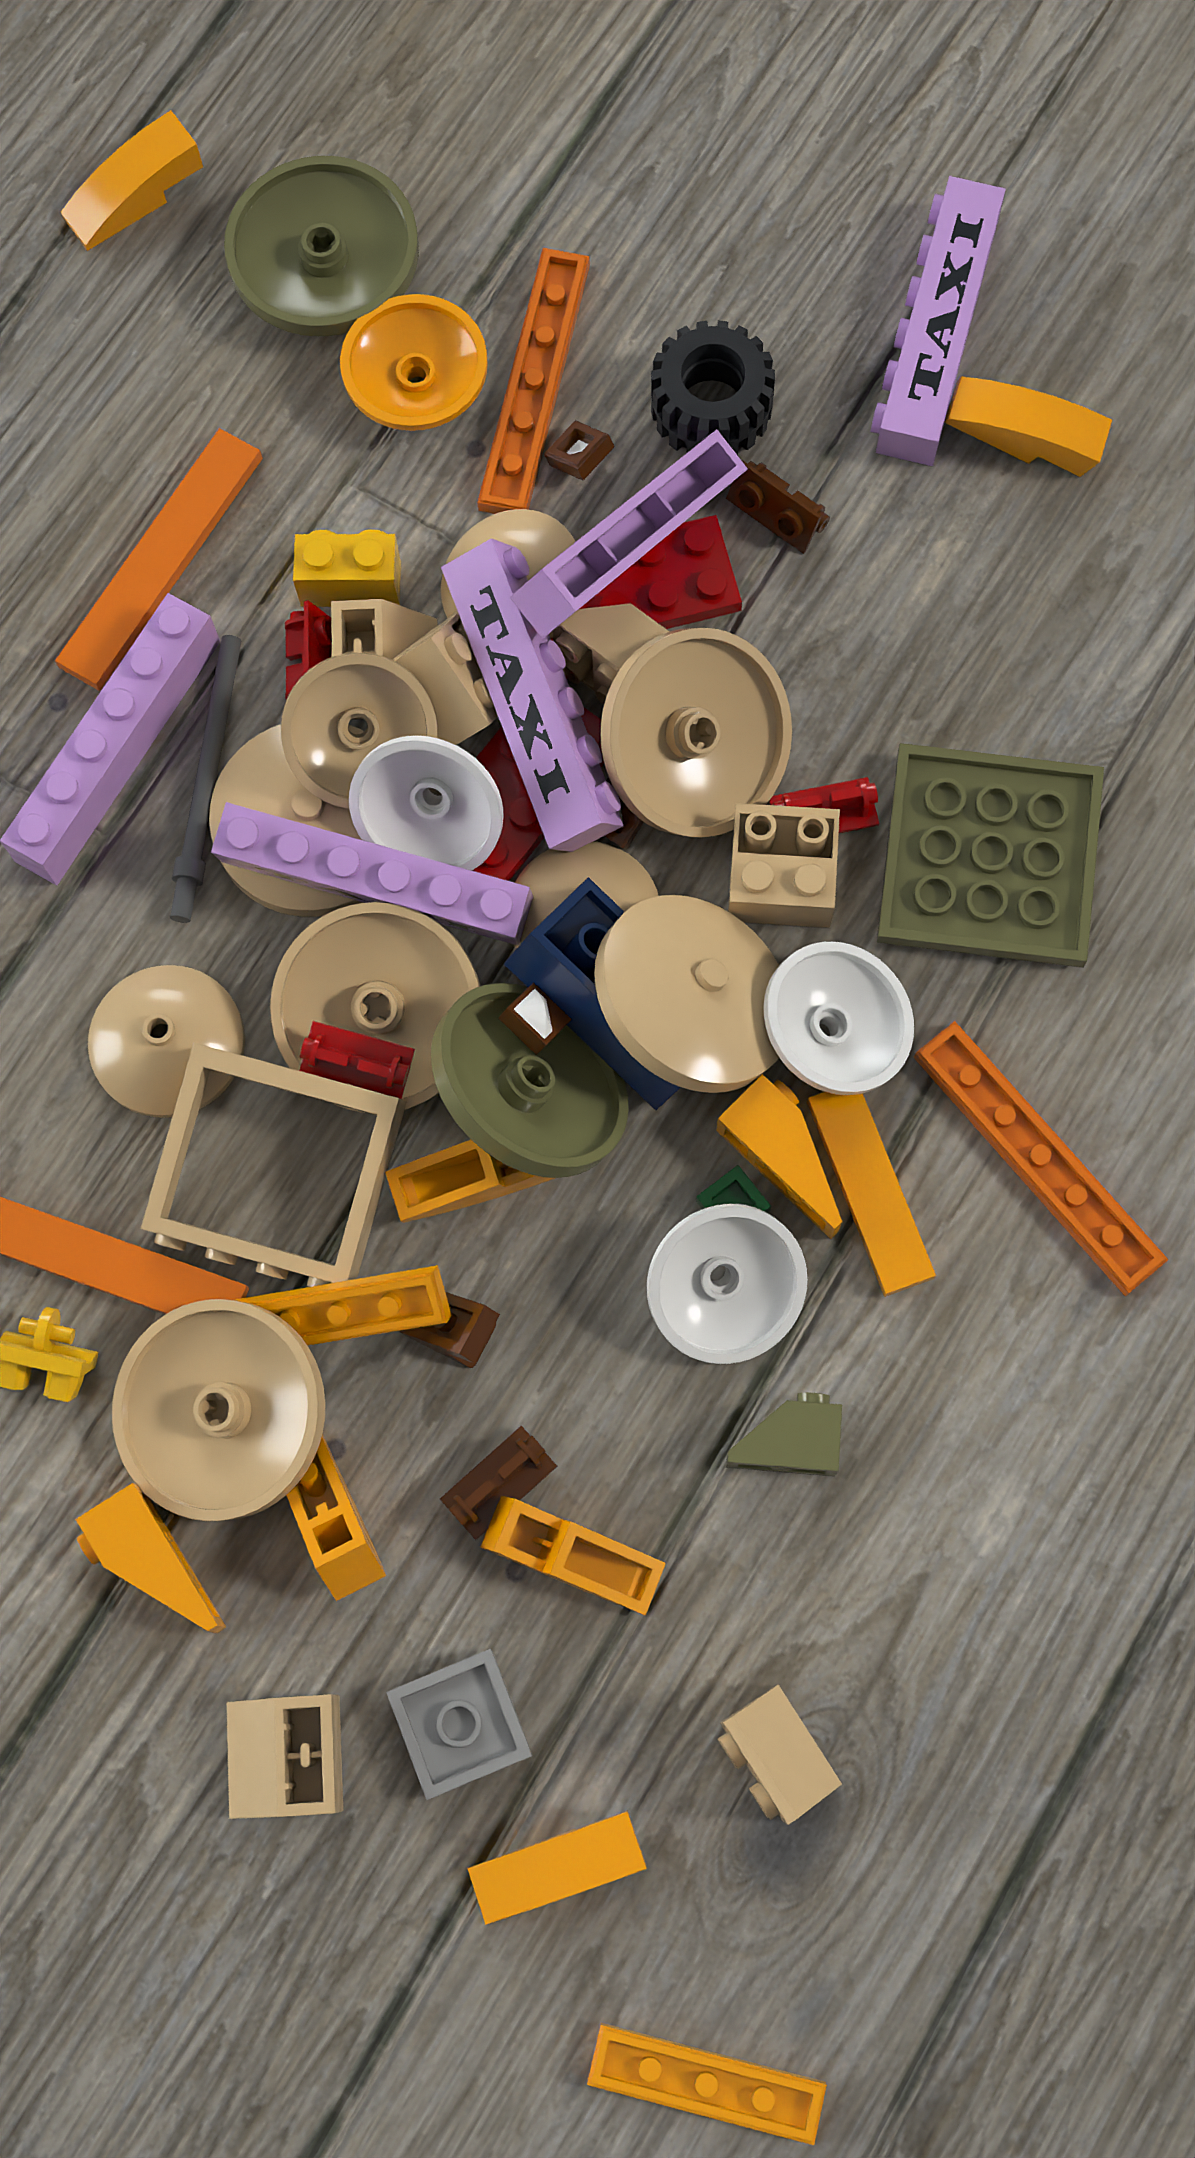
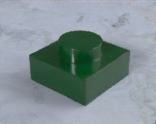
(733, 1189)

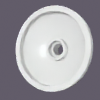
(398, 811)
(857, 1002)
(748, 1305)

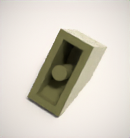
(794, 1439)

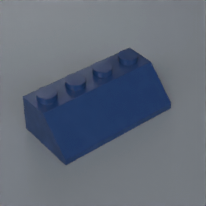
(562, 964)

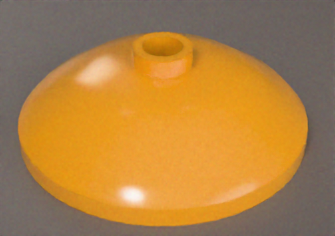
(409, 340)

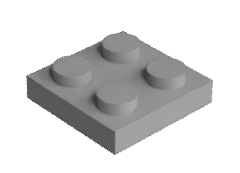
(459, 1724)

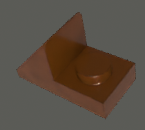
(463, 1335)

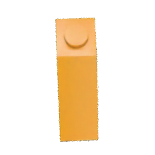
(776, 1141)
(334, 1528)
(138, 1547)

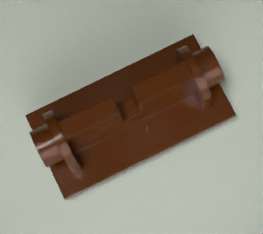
(768, 502)
(507, 1471)

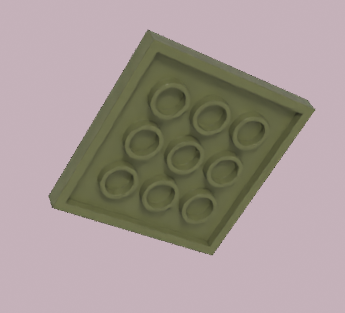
(991, 855)

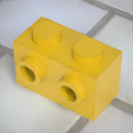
(346, 567)

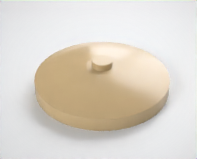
(695, 731)
(263, 781)
(375, 975)
(687, 992)
(218, 1410)

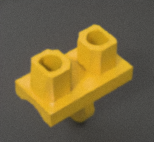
(63, 1362)

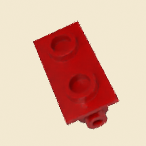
(307, 638)
(853, 798)
(356, 1059)

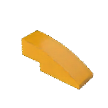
(132, 181)
(1029, 423)
(453, 1181)
(573, 1554)
(557, 1867)

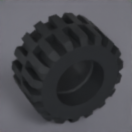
(718, 356)

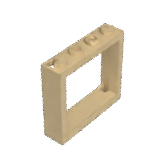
(228, 1248)

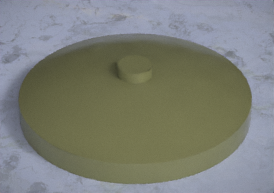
(320, 244)
(528, 1110)

